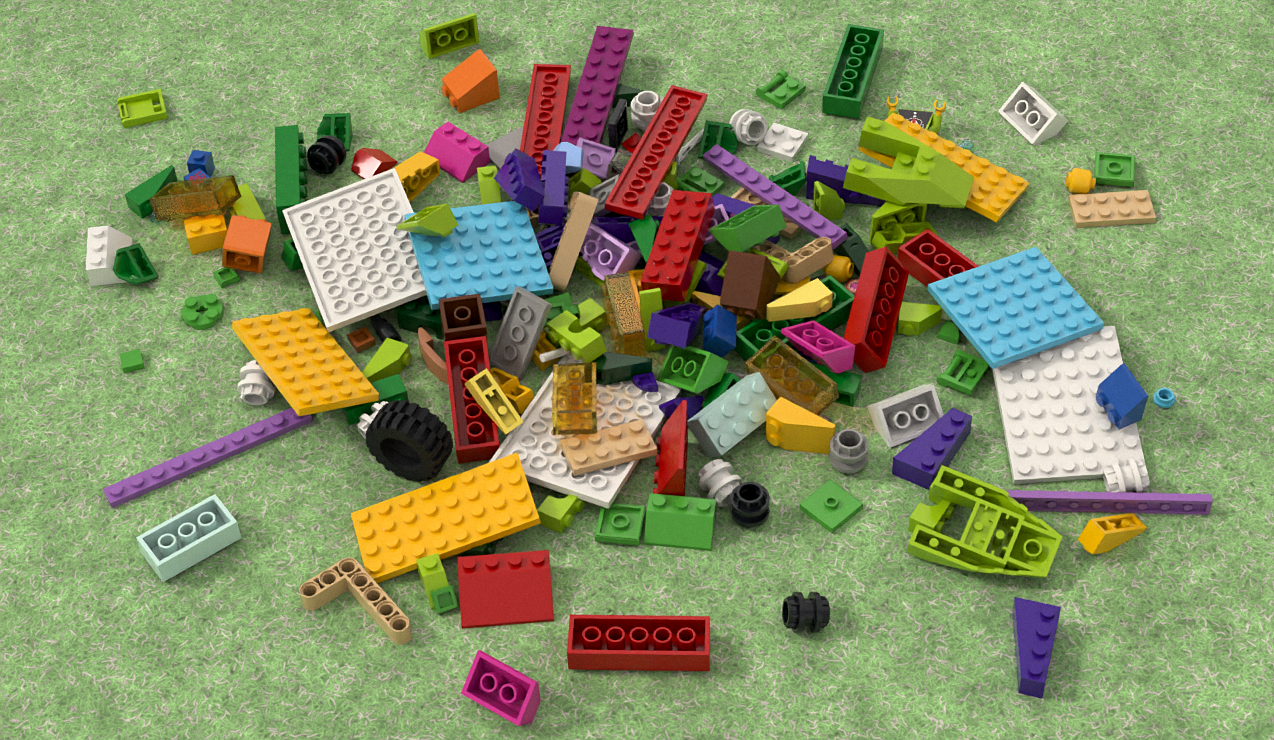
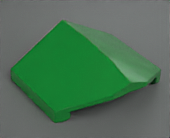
(337, 125)
(719, 134)
(791, 178)
(133, 265)

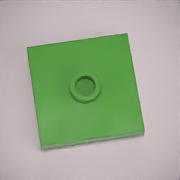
(1114, 169)
(831, 506)
(620, 524)

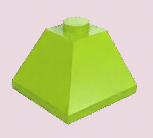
(431, 221)

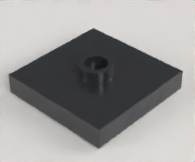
(618, 125)

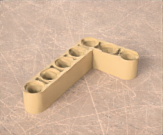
(572, 238)
(803, 261)
(351, 576)

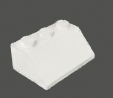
(1032, 114)
(101, 253)
(906, 414)

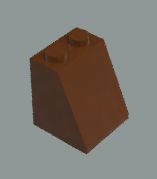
(748, 284)
(462, 317)

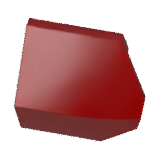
(370, 162)

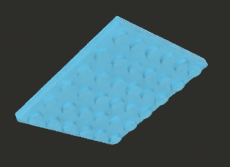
(484, 255)
(1015, 307)

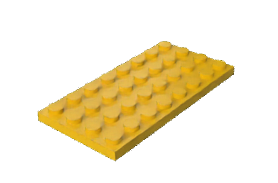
(992, 188)
(304, 361)
(445, 517)

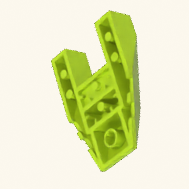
(917, 173)
(998, 535)

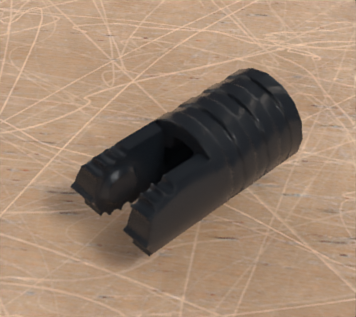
(384, 328)

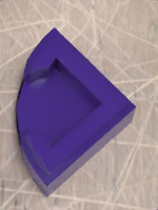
(646, 381)

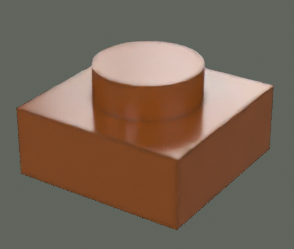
(361, 339)

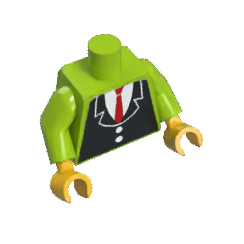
(924, 118)

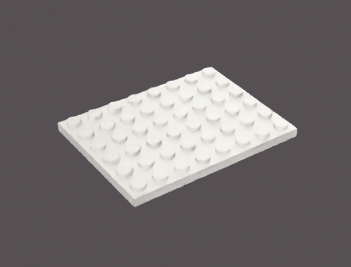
(355, 251)
(1053, 414)
(541, 450)

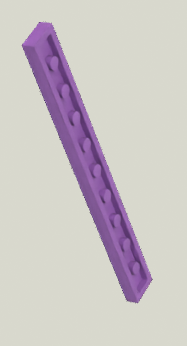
(774, 195)
(204, 456)
(1114, 502)

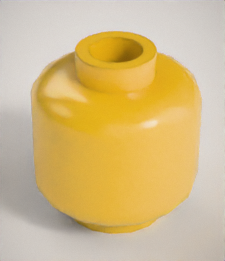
(1080, 181)
(839, 268)

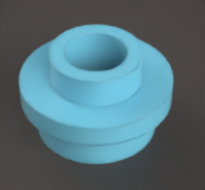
(1164, 398)

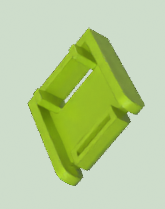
(139, 108)

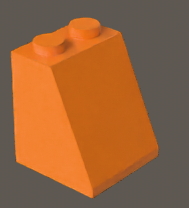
(471, 83)
(246, 244)

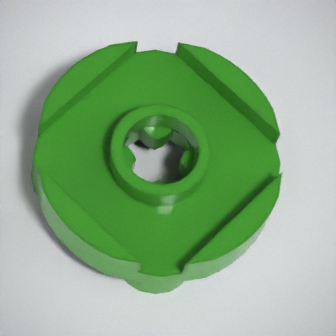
(193, 306)

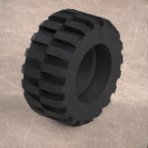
(409, 440)

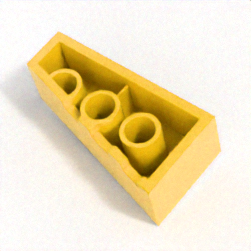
(417, 173)

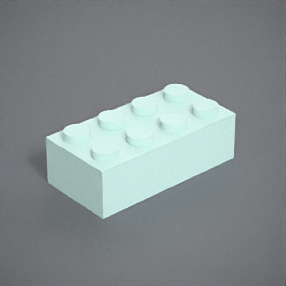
(732, 415)
(189, 538)

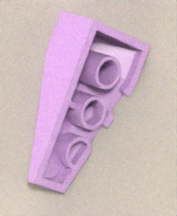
(607, 253)

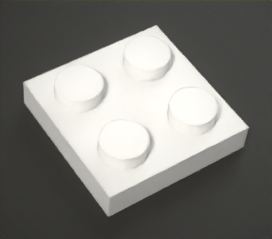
(782, 142)

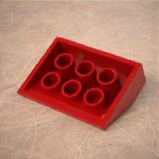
(673, 454)
(505, 589)

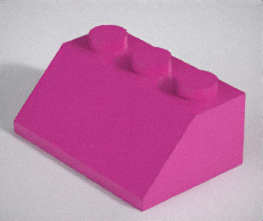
(457, 152)
(821, 345)
(502, 689)

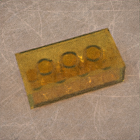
(195, 198)
(623, 315)
(793, 376)
(574, 398)

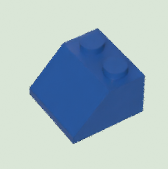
(719, 331)
(1122, 397)

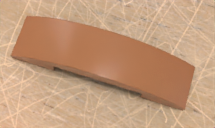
(430, 358)

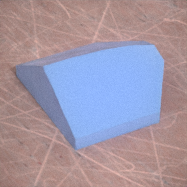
(574, 156)

